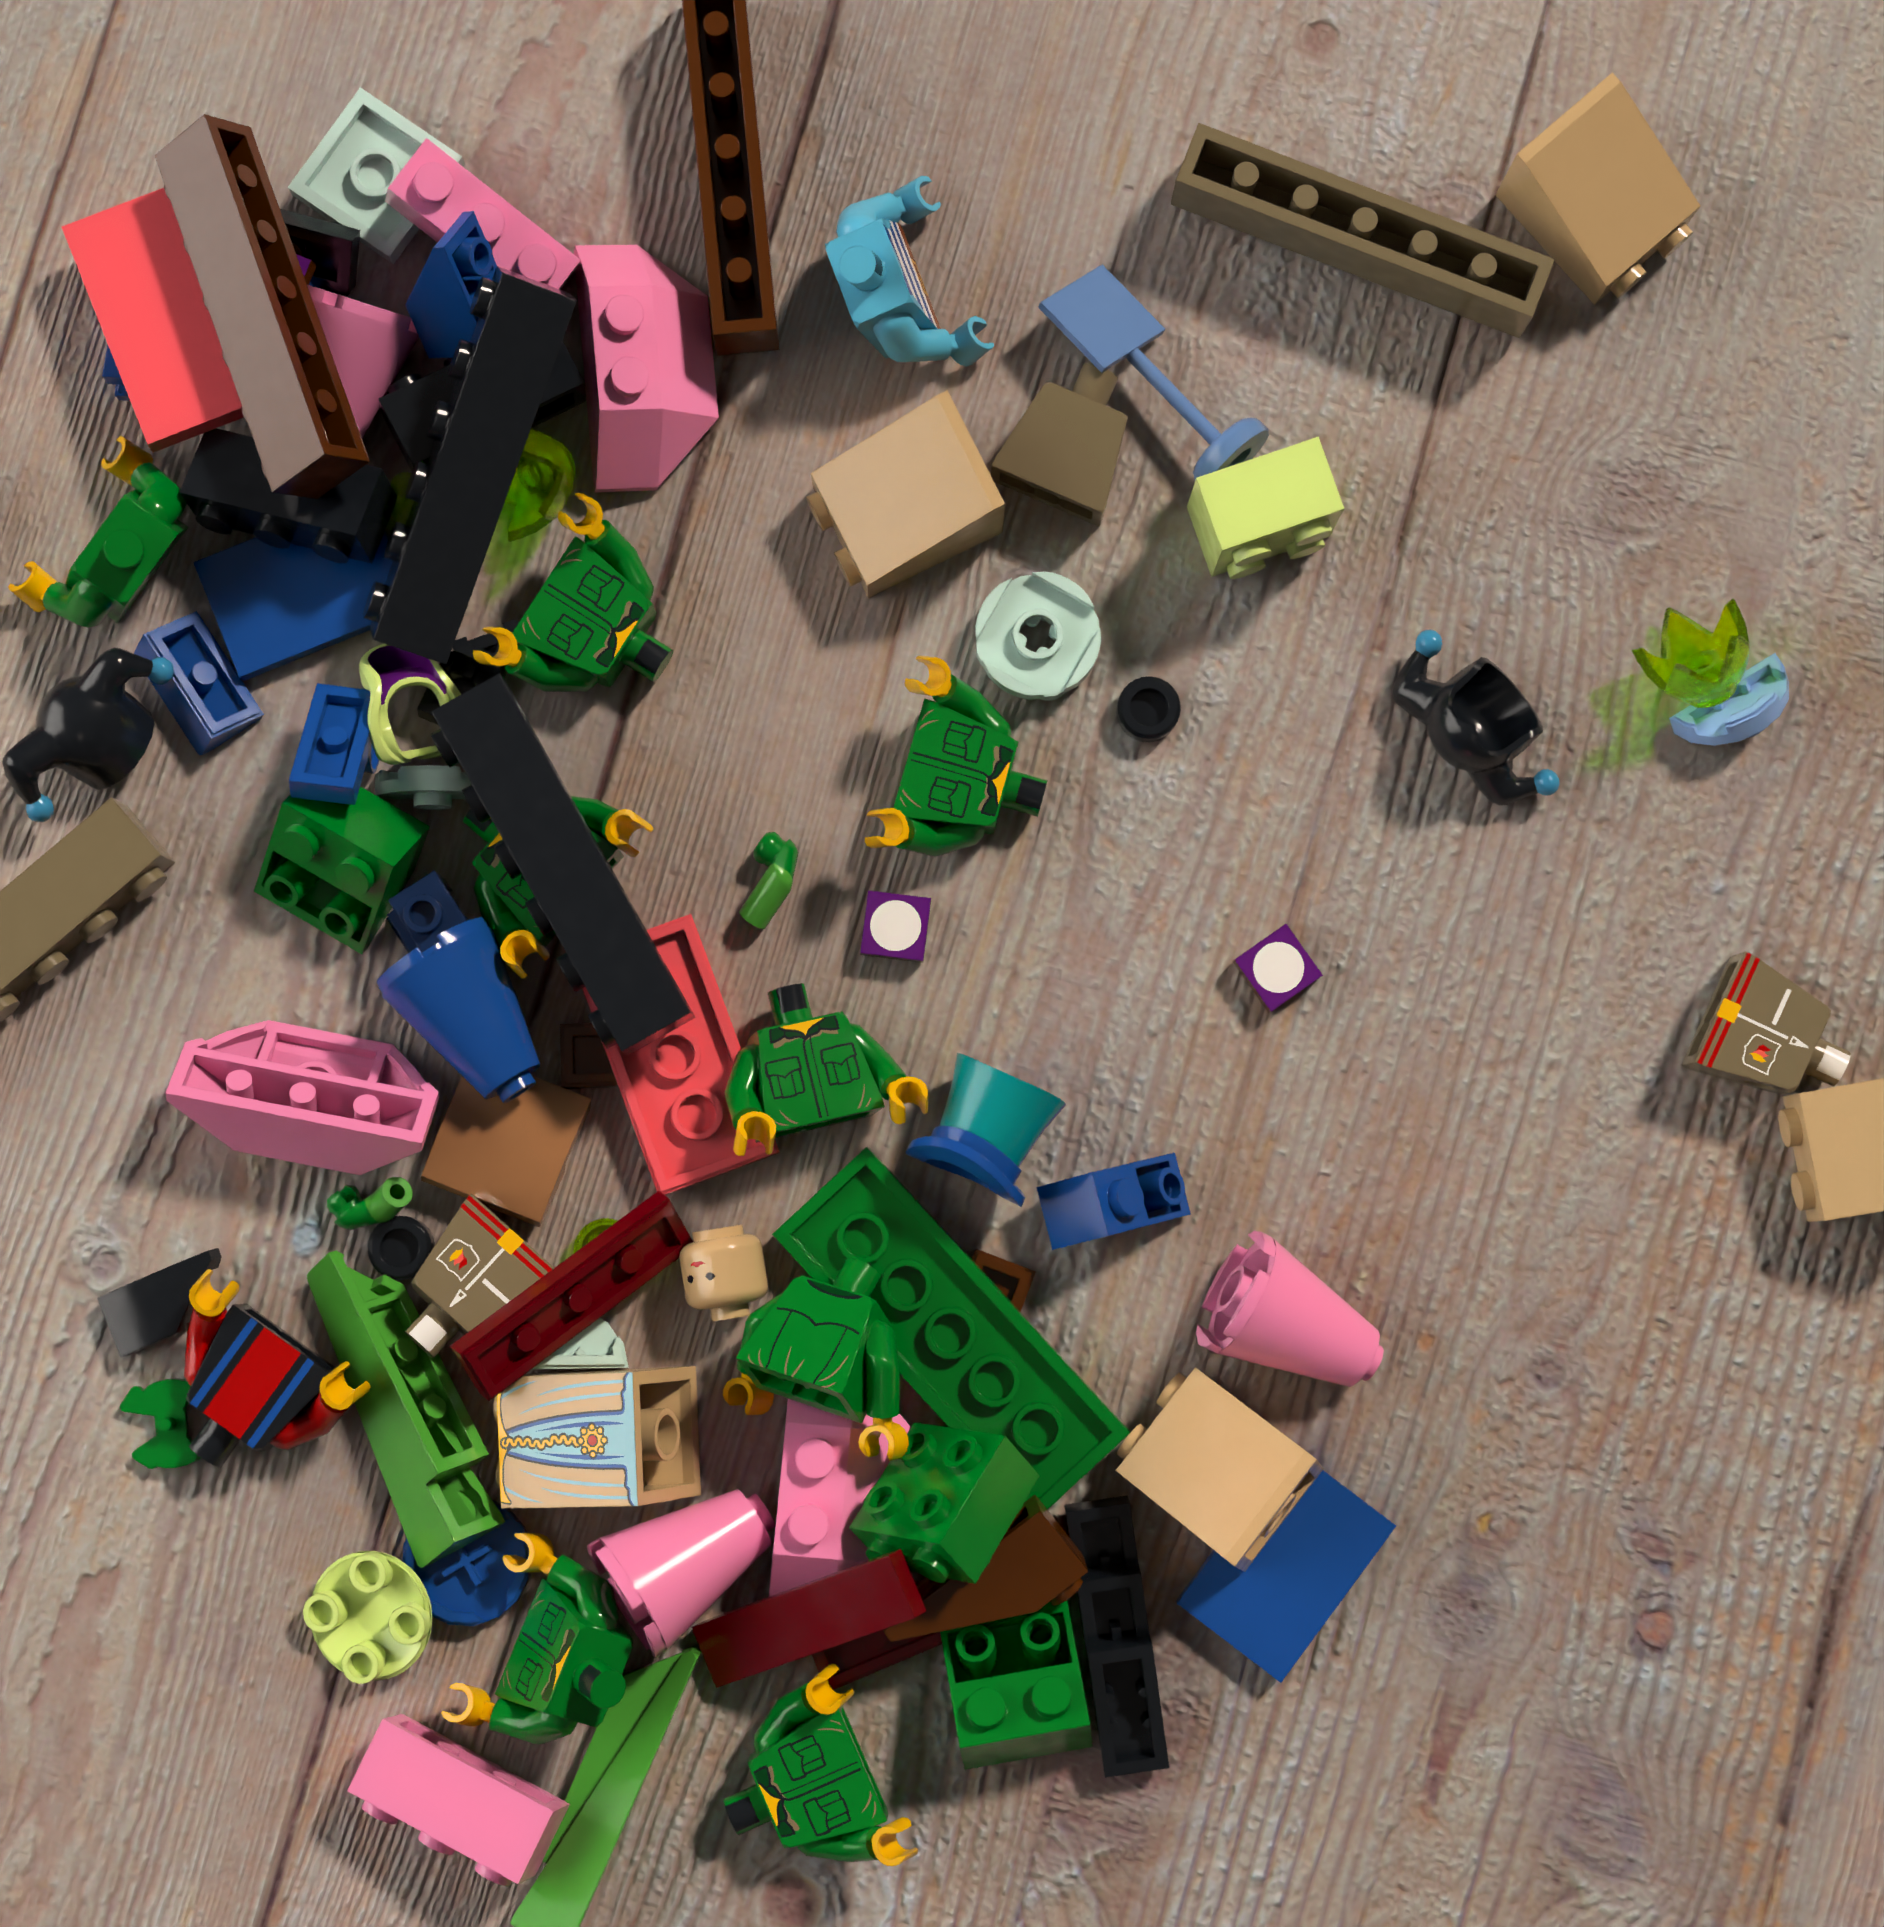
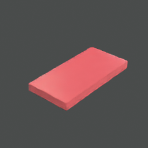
(154, 319)
(681, 1078)

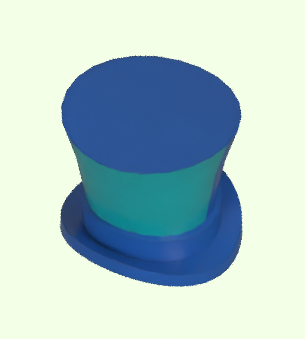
(987, 1127)

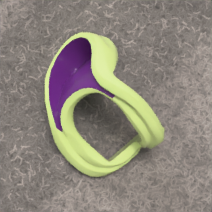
(384, 673)

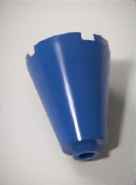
(466, 1009)

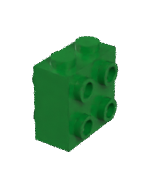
(946, 1502)

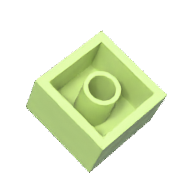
(1265, 509)

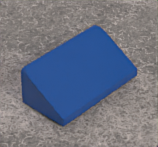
(205, 688)

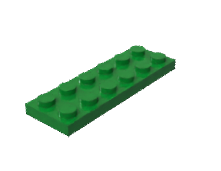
(954, 1327)

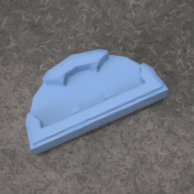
(1750, 710)

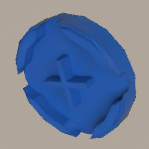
(473, 1580)

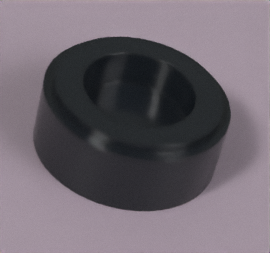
(1148, 709)
(400, 1247)

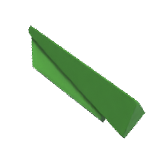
(410, 1412)
(606, 1793)

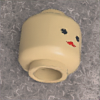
(723, 1271)

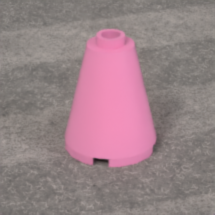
(366, 348)
(1286, 1318)
(681, 1563)

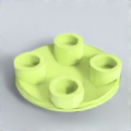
(370, 1616)

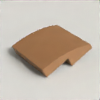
(507, 1151)

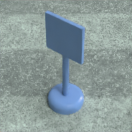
(1113, 326)

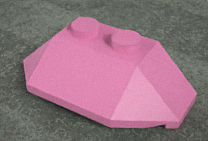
(643, 366)
(305, 1096)
(821, 1494)

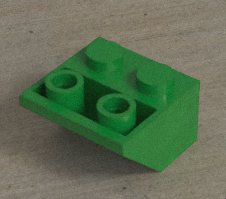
(340, 863)
(1017, 1688)

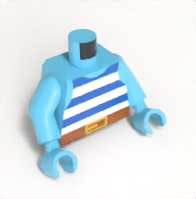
(886, 286)

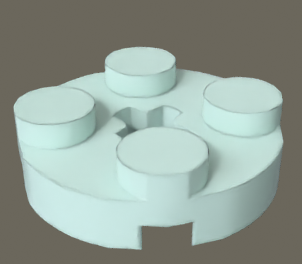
(1027, 601)

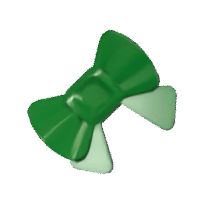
(168, 1405)

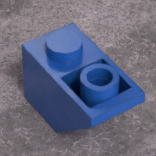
(447, 287)
(1113, 1200)

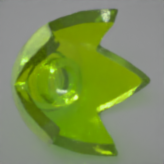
(539, 484)
(1698, 663)

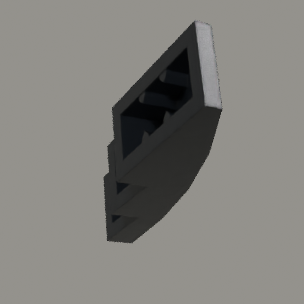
(1117, 1638)

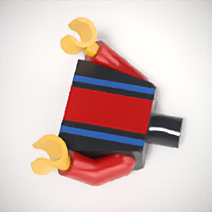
(256, 1379)

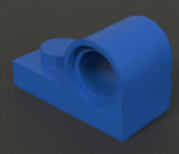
(334, 746)

